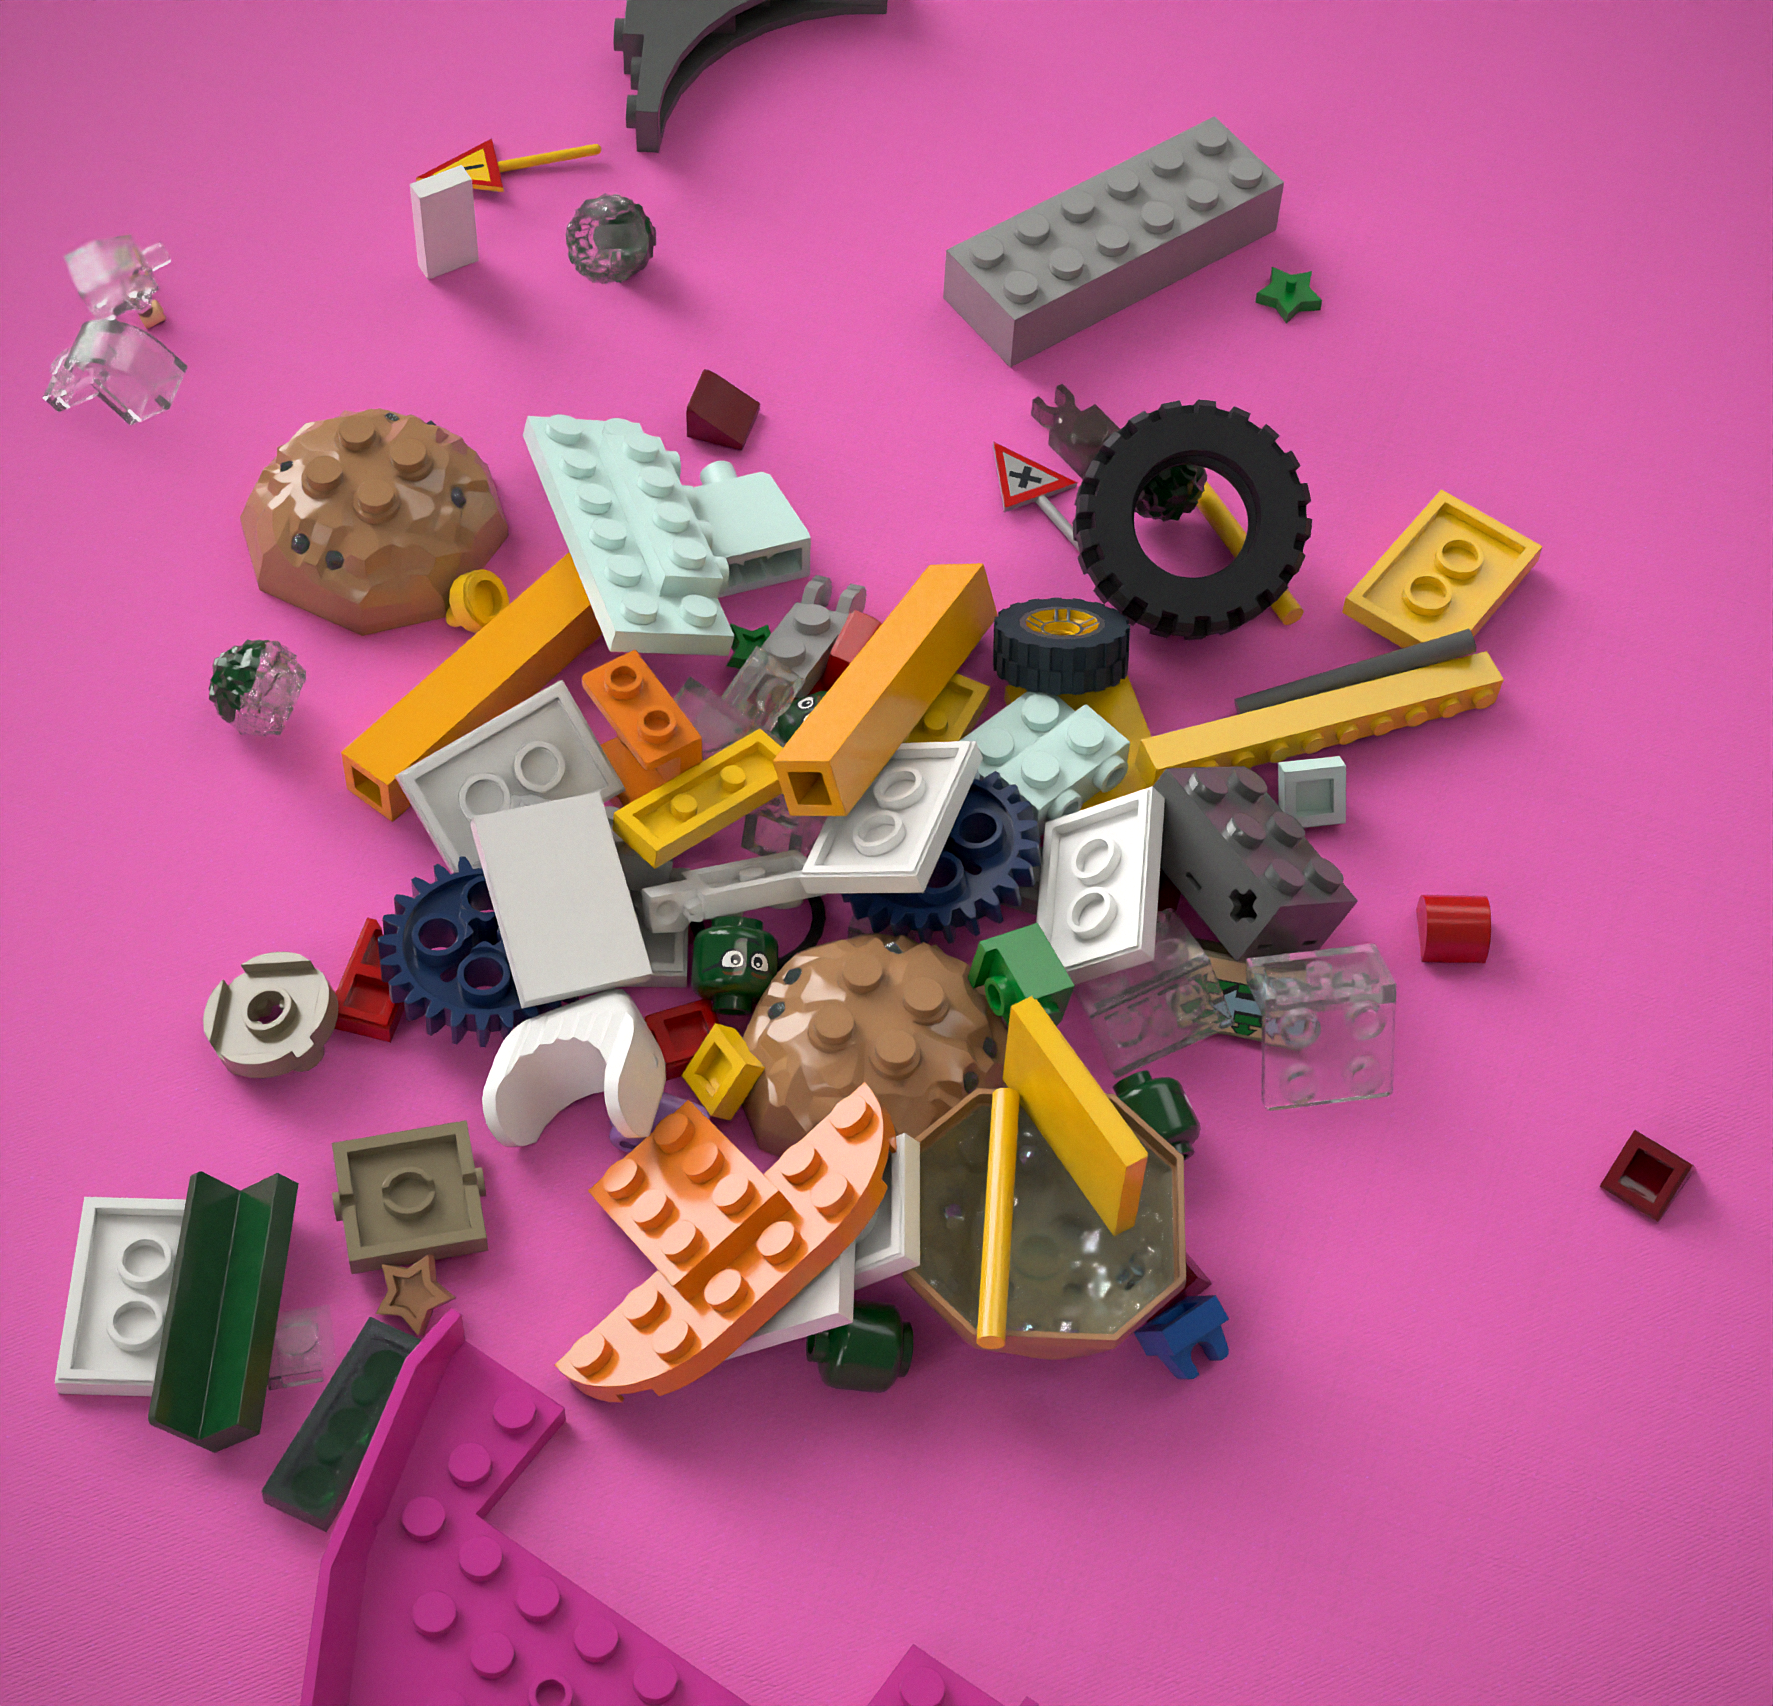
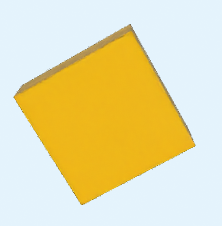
(722, 1072)

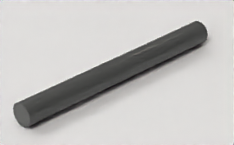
(1377, 667)

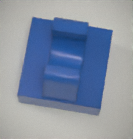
(1180, 1329)

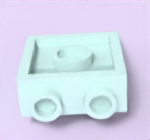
(1051, 753)

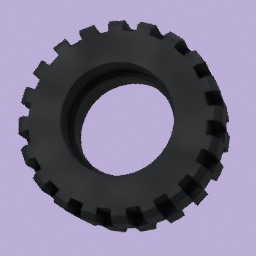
(1241, 455)

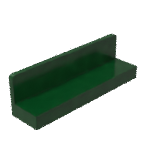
(223, 1311)

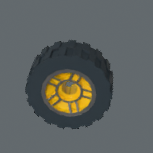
(1061, 646)

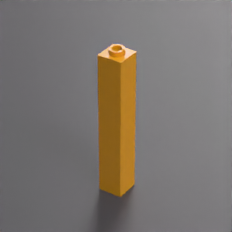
(477, 683)
(885, 691)

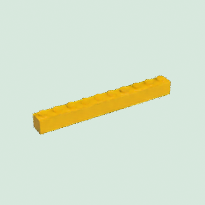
(1326, 718)

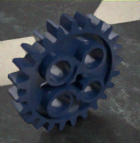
(976, 872)
(445, 980)

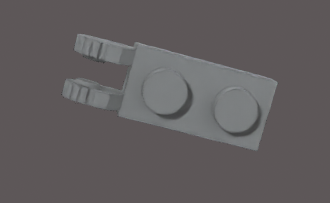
(810, 630)

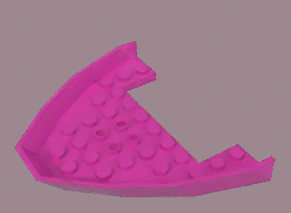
(450, 1611)

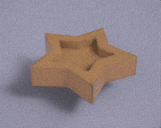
(413, 1293)

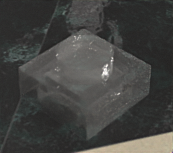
(303, 1348)

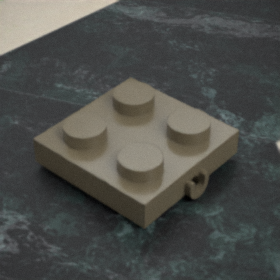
(409, 1196)

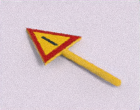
(485, 170)

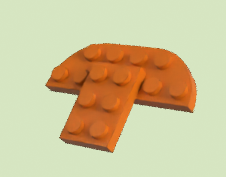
(725, 1240)

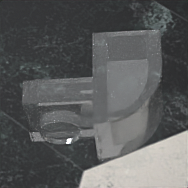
(118, 365)
(752, 701)

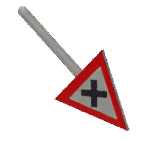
(1028, 482)

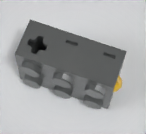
(1247, 864)

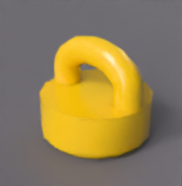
(476, 600)

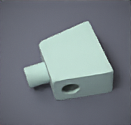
(752, 528)

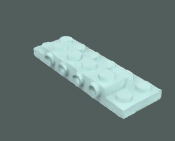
(633, 535)

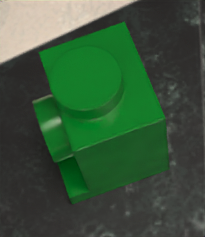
(1021, 967)

